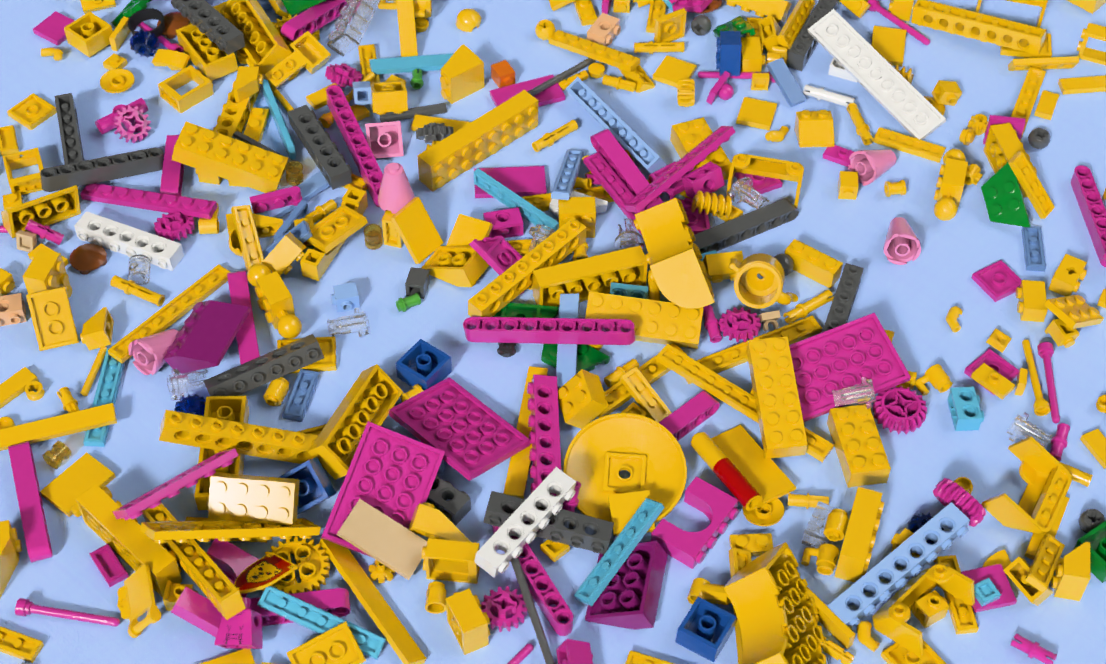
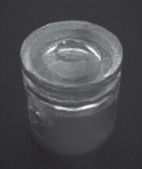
(139, 269)

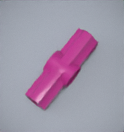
(105, 123)

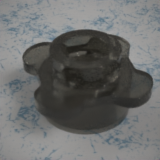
(506, 349)

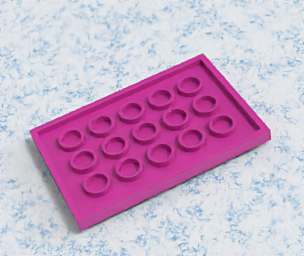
(840, 360)
(461, 427)
(388, 474)

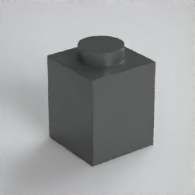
(417, 282)

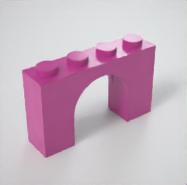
(692, 546)
(199, 609)

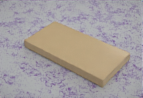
(383, 539)

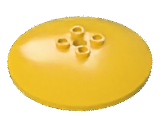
(627, 444)

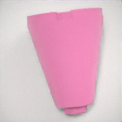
(871, 164)
(394, 188)
(901, 242)
(151, 350)

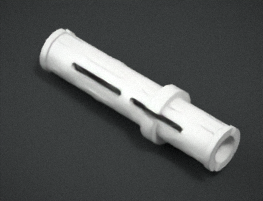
(822, 94)

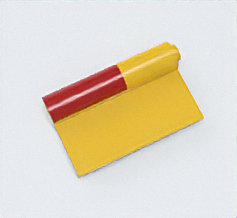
(742, 467)

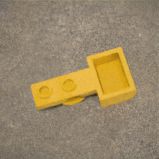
(305, 53)

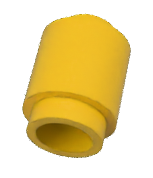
(276, 392)
(836, 525)

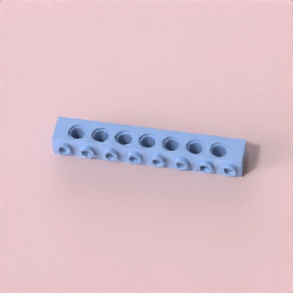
(616, 125)
(948, 517)

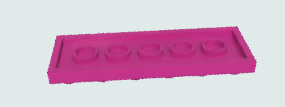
(171, 487)

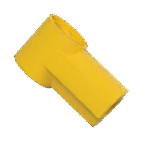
(209, 226)
(710, 592)

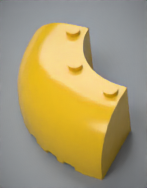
(674, 255)
(775, 611)

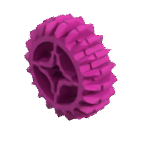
(901, 405)
(949, 491)

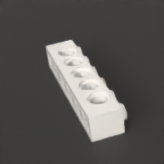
(129, 240)
(555, 482)

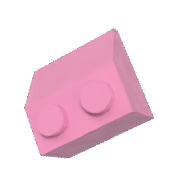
(385, 139)

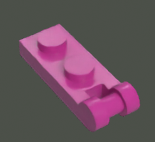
(276, 199)

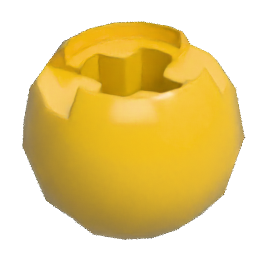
(545, 29)

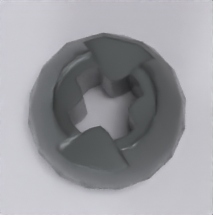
(701, 25)
(1039, 138)
(786, 262)
(1090, 519)

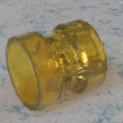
(294, 173)
(373, 236)
(57, 454)

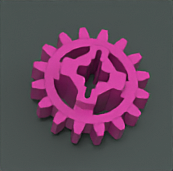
(342, 74)
(124, 125)
(174, 226)
(739, 324)
(504, 608)

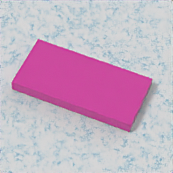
(548, 96)
(520, 180)

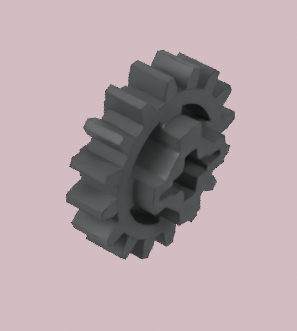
(433, 132)

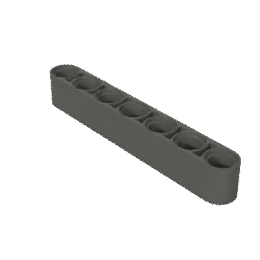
(102, 169)
(746, 226)

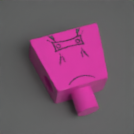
(241, 630)

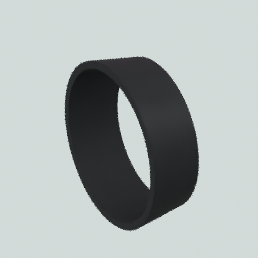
(147, 14)

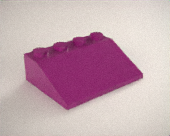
(206, 335)
(634, 591)

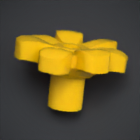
(380, 572)

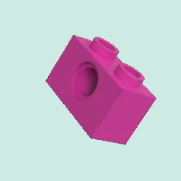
(705, 178)
(505, 222)

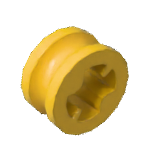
(34, 385)

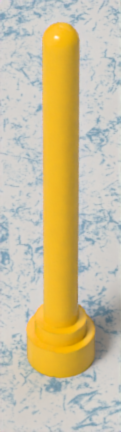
(327, 118)
(1040, 406)

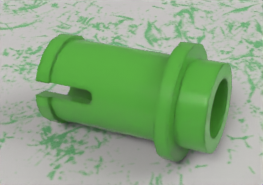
(417, 81)
(408, 302)

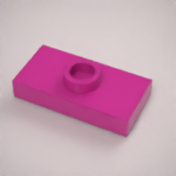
(838, 155)

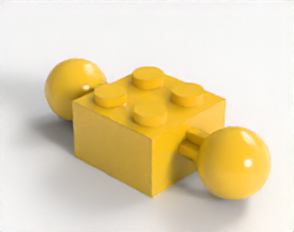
(950, 184)
(274, 300)

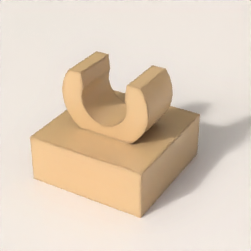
(26, 240)
(769, 317)

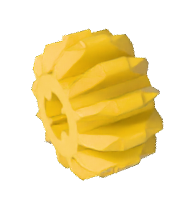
(686, 92)

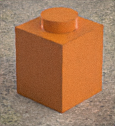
(502, 74)

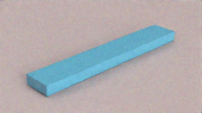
(408, 64)
(278, 120)
(513, 200)
(105, 394)
(619, 551)
(317, 619)

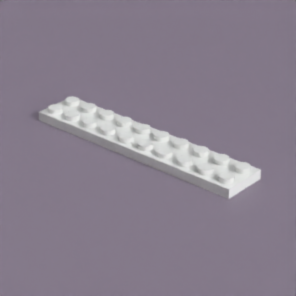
(876, 75)

